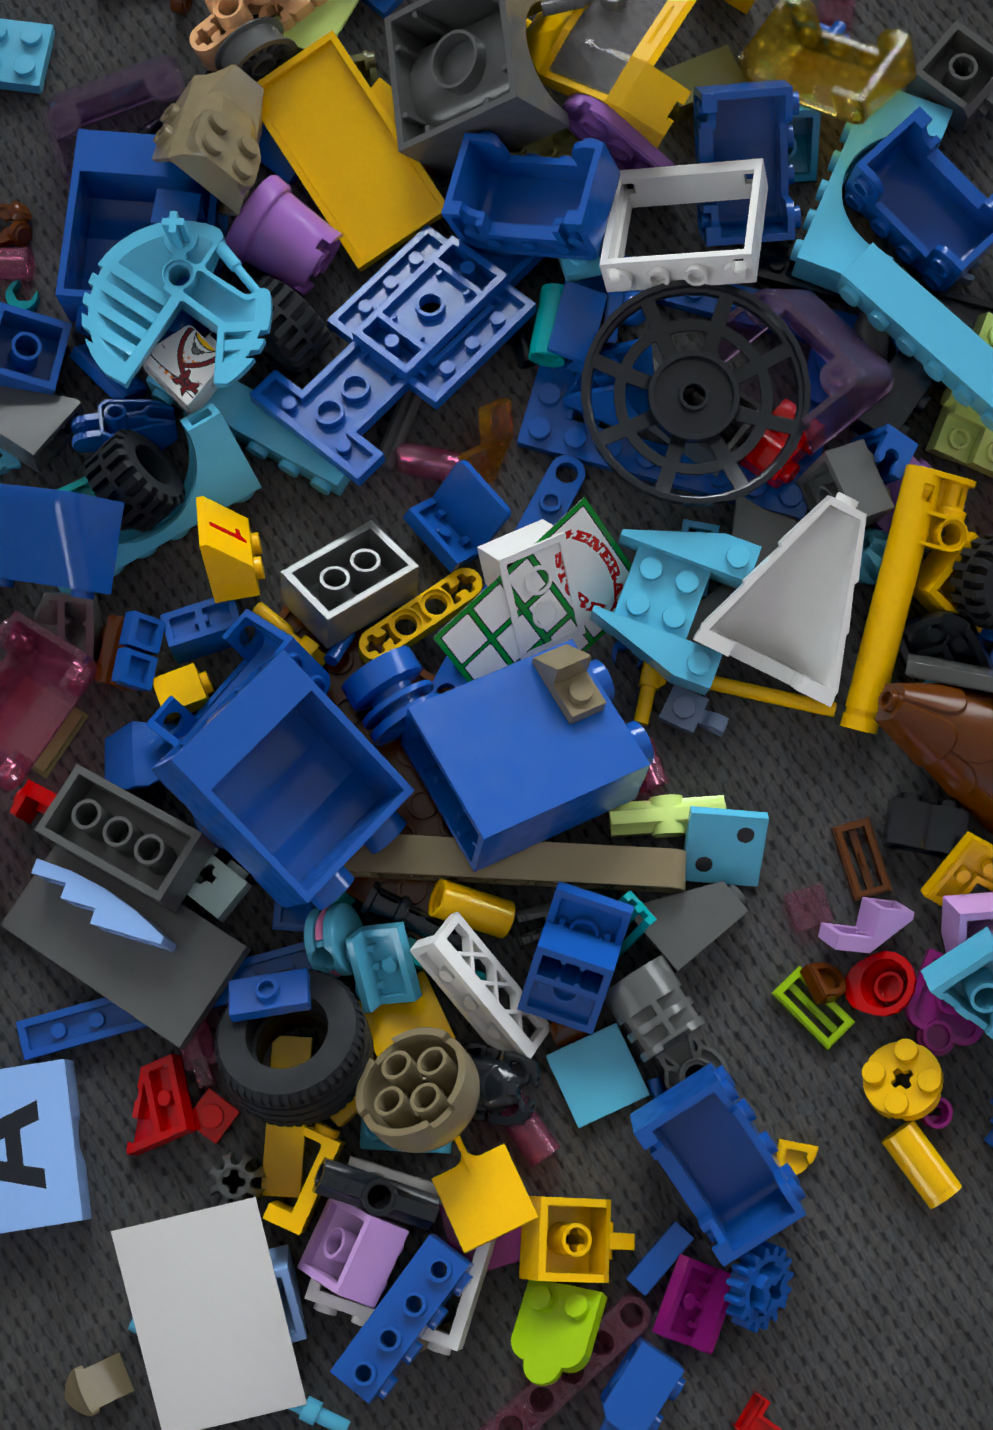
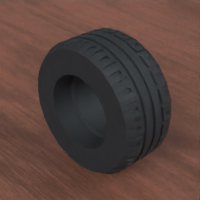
(308, 1090)

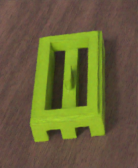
(836, 1031)

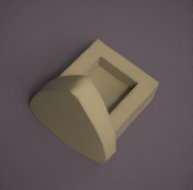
(97, 1385)

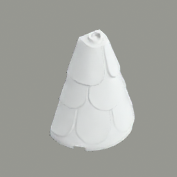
(797, 602)

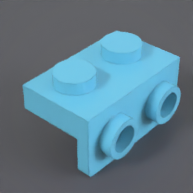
(382, 965)

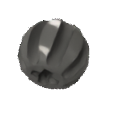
(229, 1169)

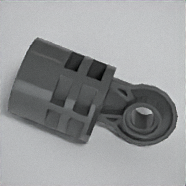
(661, 1020)

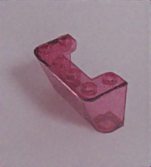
(38, 690)

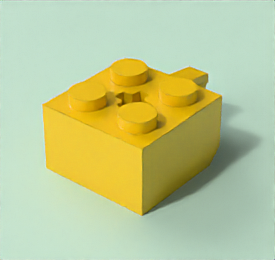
(590, 1242)

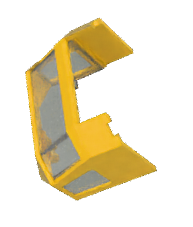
(614, 58)

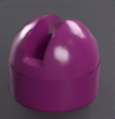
(941, 1120)

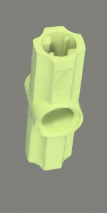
(659, 816)

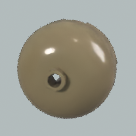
(419, 1091)

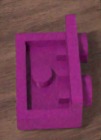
(694, 1304)

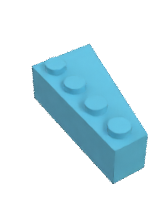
(966, 979)

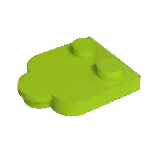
(556, 1329)

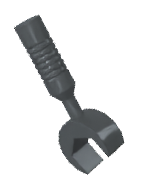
(553, 7)

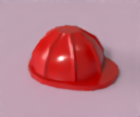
(881, 984)

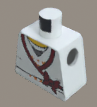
(185, 367)

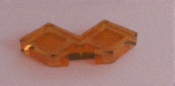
(495, 437)

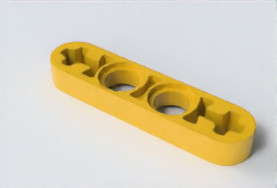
(417, 613)

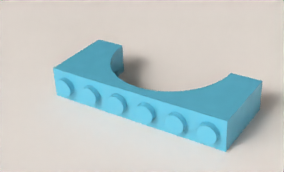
(830, 237)
(214, 471)

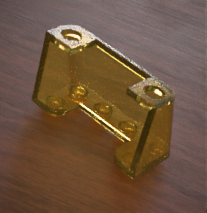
(828, 68)

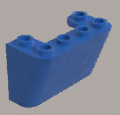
(266, 643)

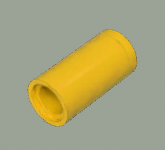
(479, 909)
(921, 1164)

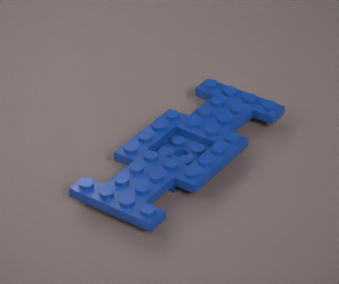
(396, 344)

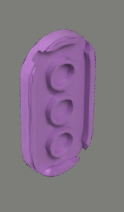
(626, 145)

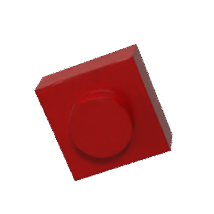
(214, 1116)

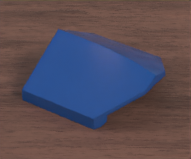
(132, 755)

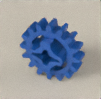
(759, 1286)

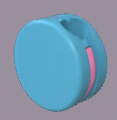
(326, 937)

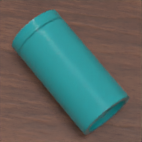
(544, 320)

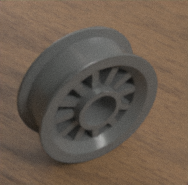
(256, 48)

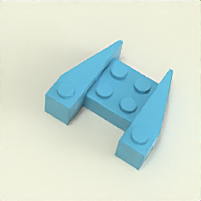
(665, 595)

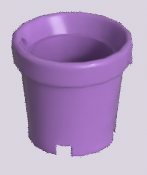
(283, 236)

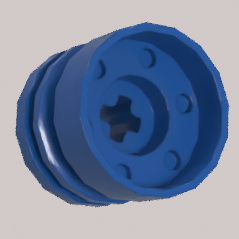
(389, 690)

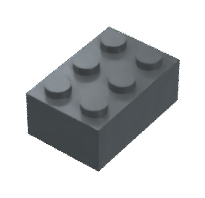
(349, 583)

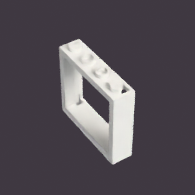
(682, 186)
(439, 1340)

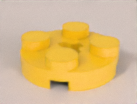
(898, 1102)

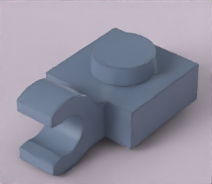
(687, 711)

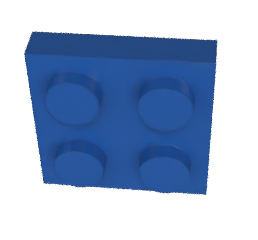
(575, 957)

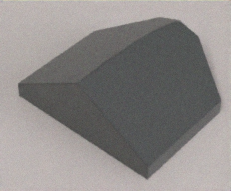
(72, 619)

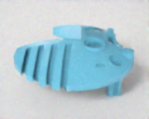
(138, 300)

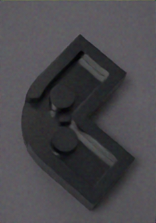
(947, 634)

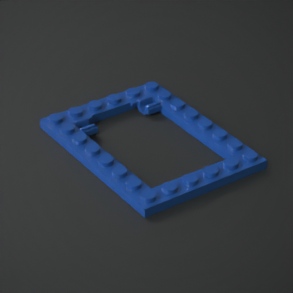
(552, 429)

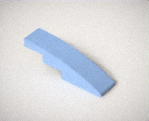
(109, 910)

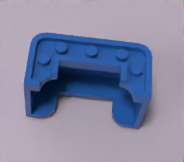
(746, 124)
(531, 200)
(922, 204)
(720, 1162)

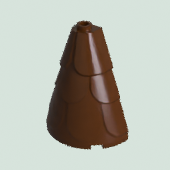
(947, 734)

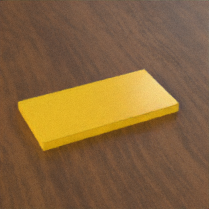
(347, 151)

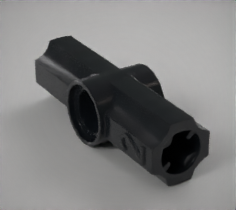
(399, 1202)

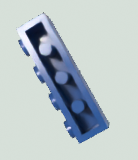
(402, 1318)

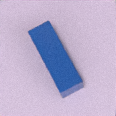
(659, 1258)

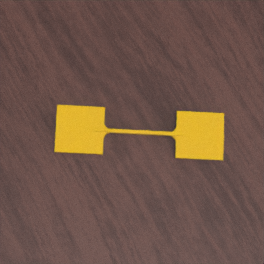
(484, 1190)

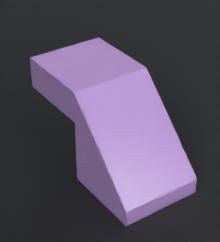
(875, 924)

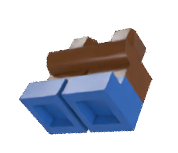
(127, 651)

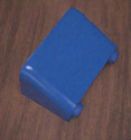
(58, 539)

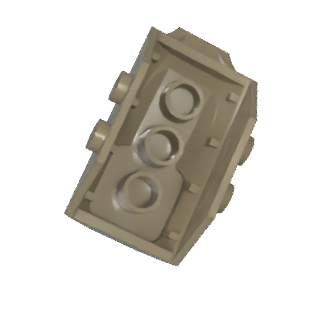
(216, 134)

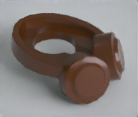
(19, 231)

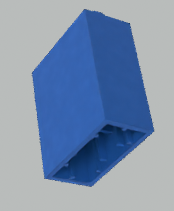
(514, 767)

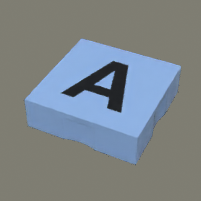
(40, 1147)

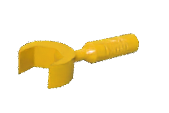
(306, 642)

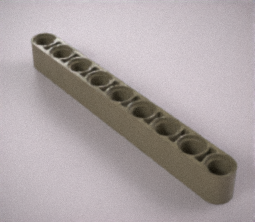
(539, 865)

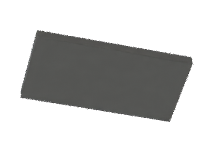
(153, 984)

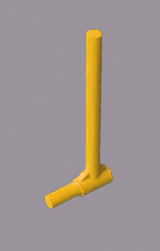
(651, 681)

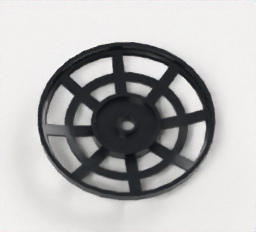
(698, 371)

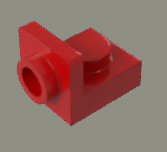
(31, 800)

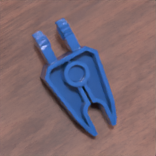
(144, 416)

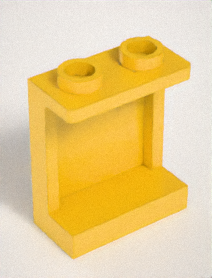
(298, 1217)

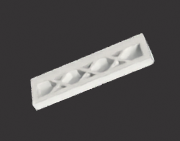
(475, 997)

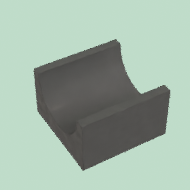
(465, 72)

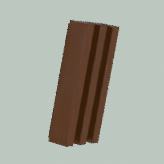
(848, 868)

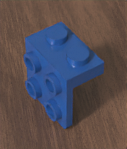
(459, 517)

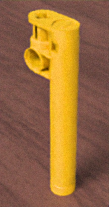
(923, 508)

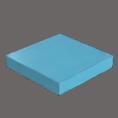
(597, 1075)

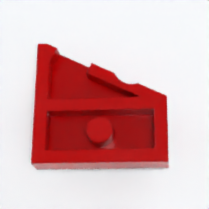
(161, 1105)

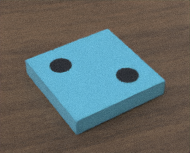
(725, 845)

